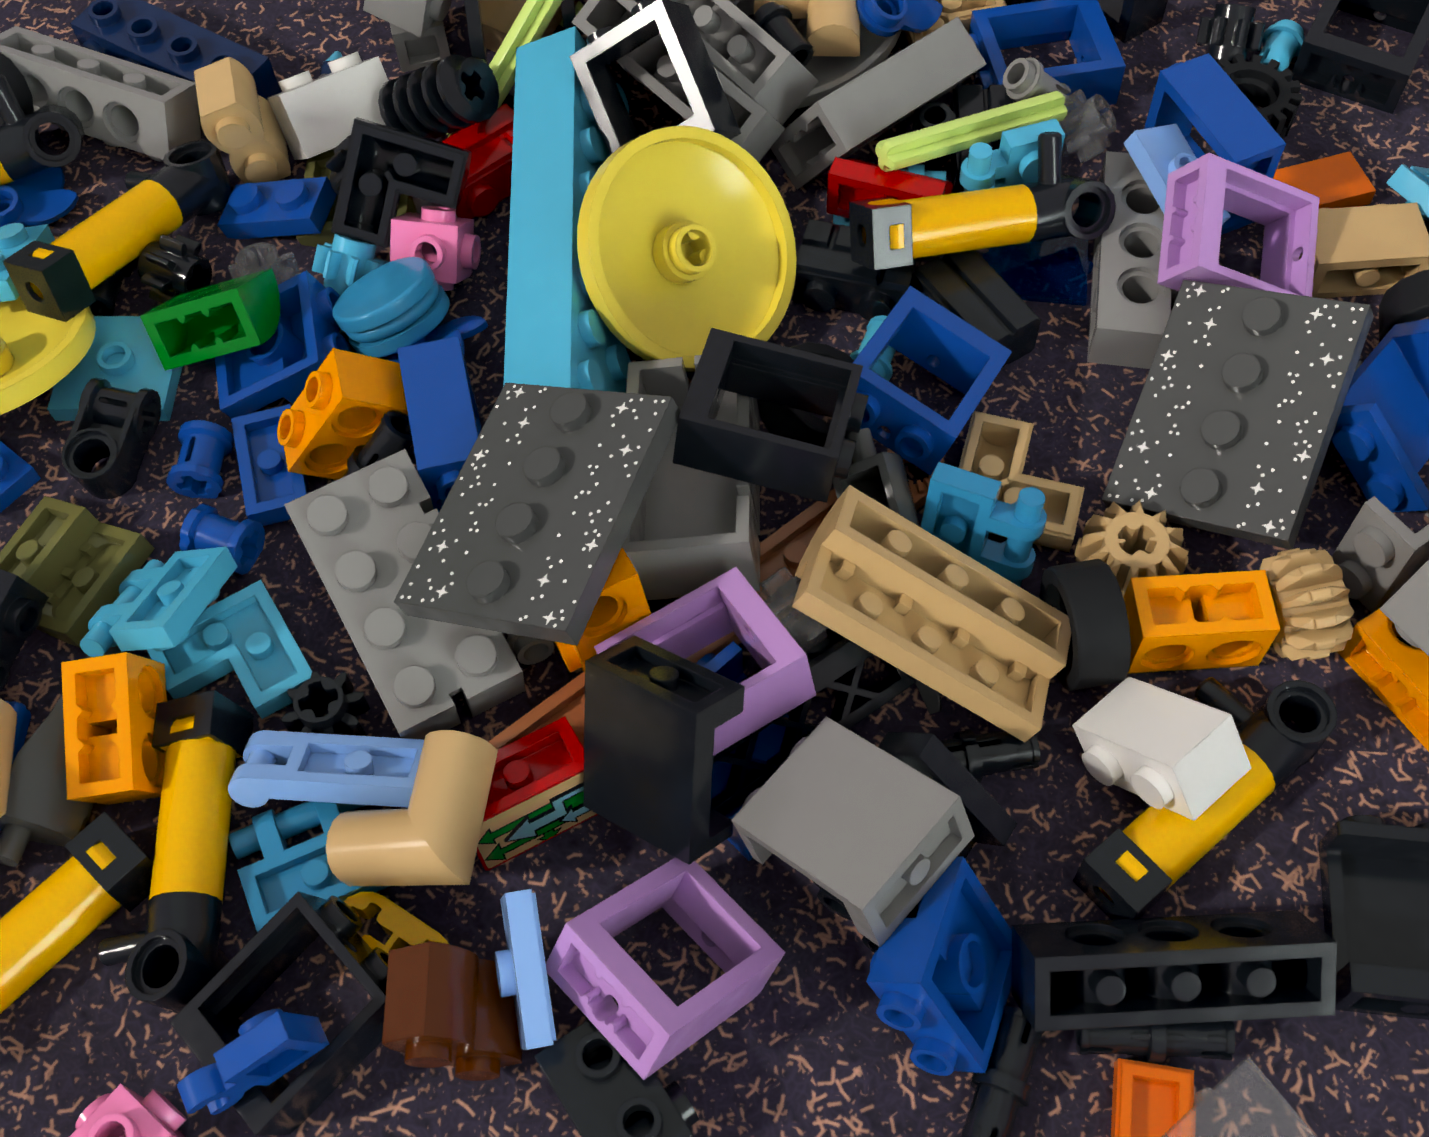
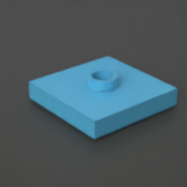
(125, 359)

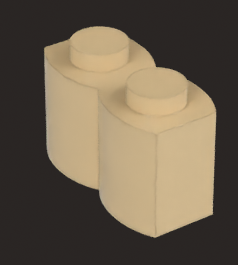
(241, 122)

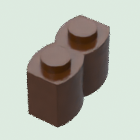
(449, 1012)

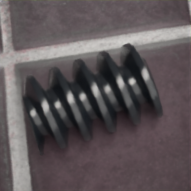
(440, 97)

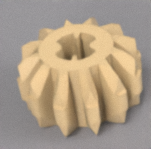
(1133, 544)
(1308, 603)

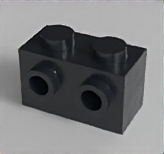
(607, 1094)

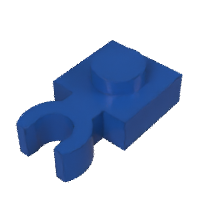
(264, 1052)

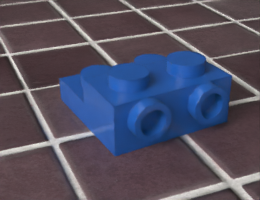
(283, 363)
(947, 975)

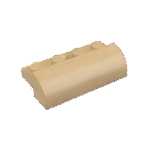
(933, 612)

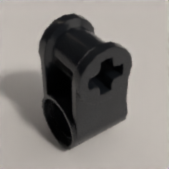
(114, 426)

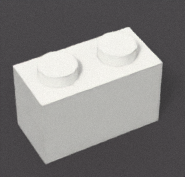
(322, 110)
(1162, 747)

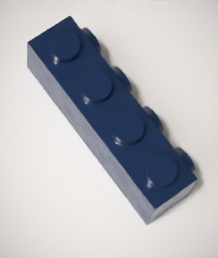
(164, 41)

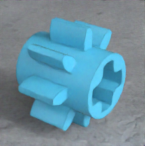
(345, 261)

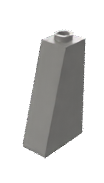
(876, 102)

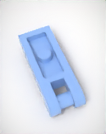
(326, 769)

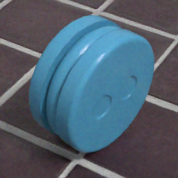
(391, 307)

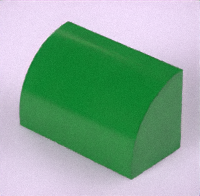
(215, 320)

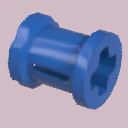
(200, 459)
(207, 529)

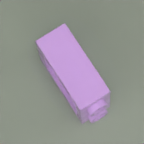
(1194, 226)
(713, 612)
(646, 1022)

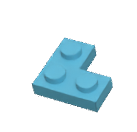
(239, 636)

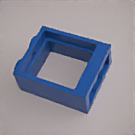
(1045, 21)
(1207, 98)
(946, 349)
(440, 412)

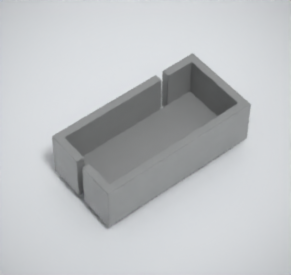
(691, 519)
(363, 544)

